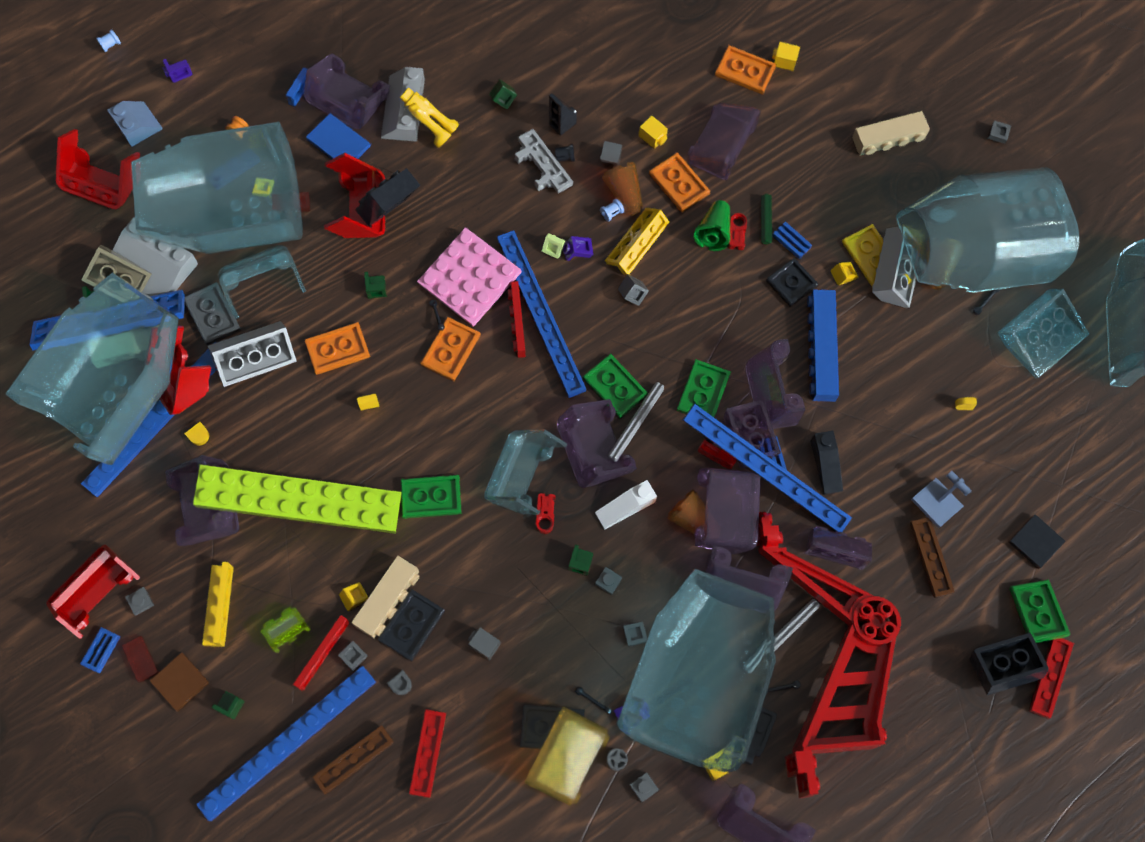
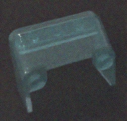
(233, 273)
(517, 468)

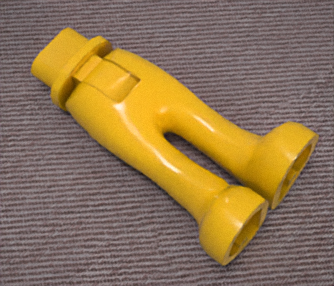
(421, 109)

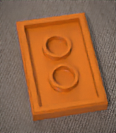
(745, 69)
(679, 182)
(337, 348)
(450, 349)

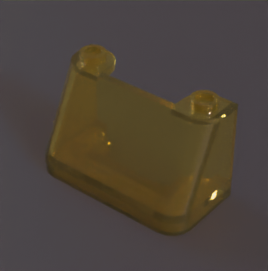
(567, 756)

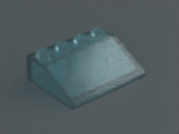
(1044, 332)

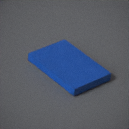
(337, 138)

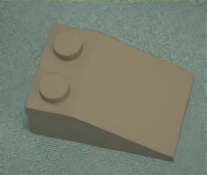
(107, 262)

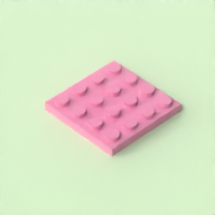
(469, 276)

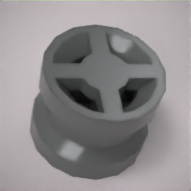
(620, 759)

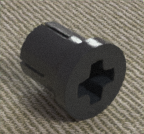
(565, 153)

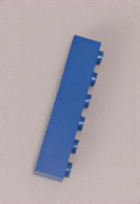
(823, 345)

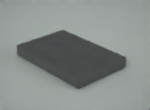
(211, 314)

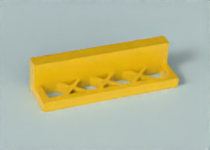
(639, 241)
(218, 605)

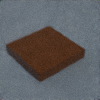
(179, 681)

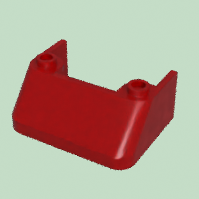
(358, 179)
(90, 182)
(187, 383)
(88, 587)

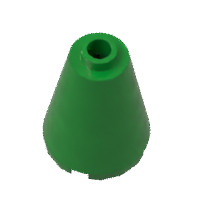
(714, 227)

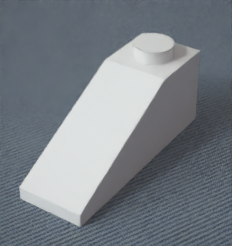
(627, 504)

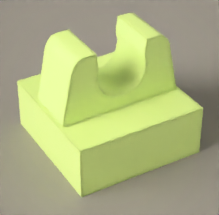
(553, 246)

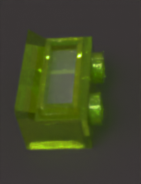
(284, 628)

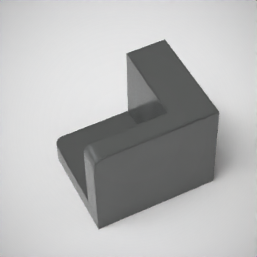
(611, 153)
(633, 289)

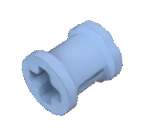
(108, 40)
(612, 210)

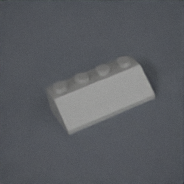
(398, 120)
(894, 262)
(252, 353)

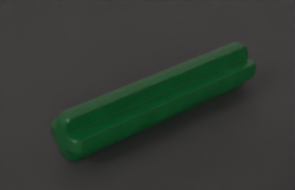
(766, 219)

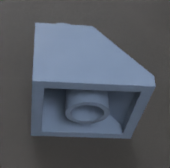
(134, 121)

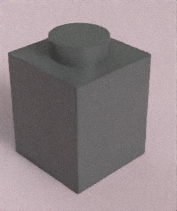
(483, 643)

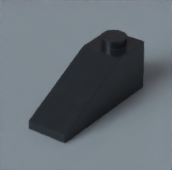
(561, 115)
(827, 461)

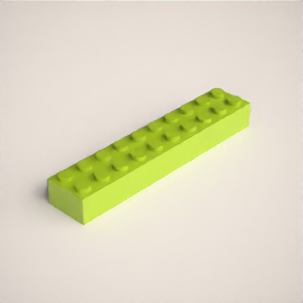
(297, 499)

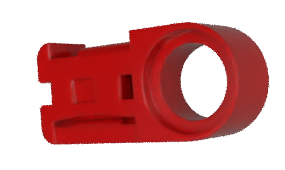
(737, 233)
(716, 454)
(546, 508)

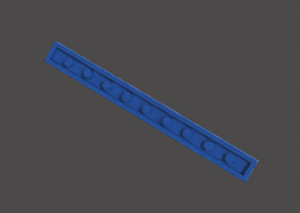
(542, 316)
(158, 417)
(766, 468)
(285, 744)

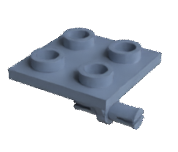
(938, 501)

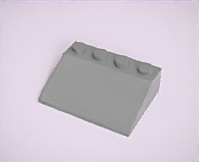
(165, 261)

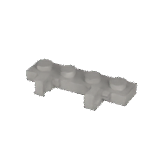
(552, 172)

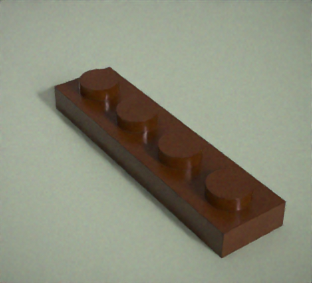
(932, 557)
(353, 759)

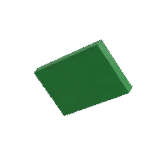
(615, 383)
(704, 388)
(431, 496)
(1039, 610)

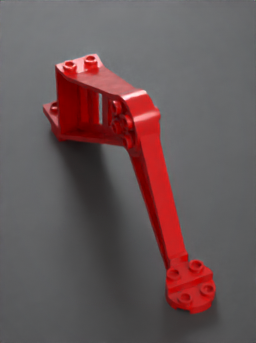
(856, 610)

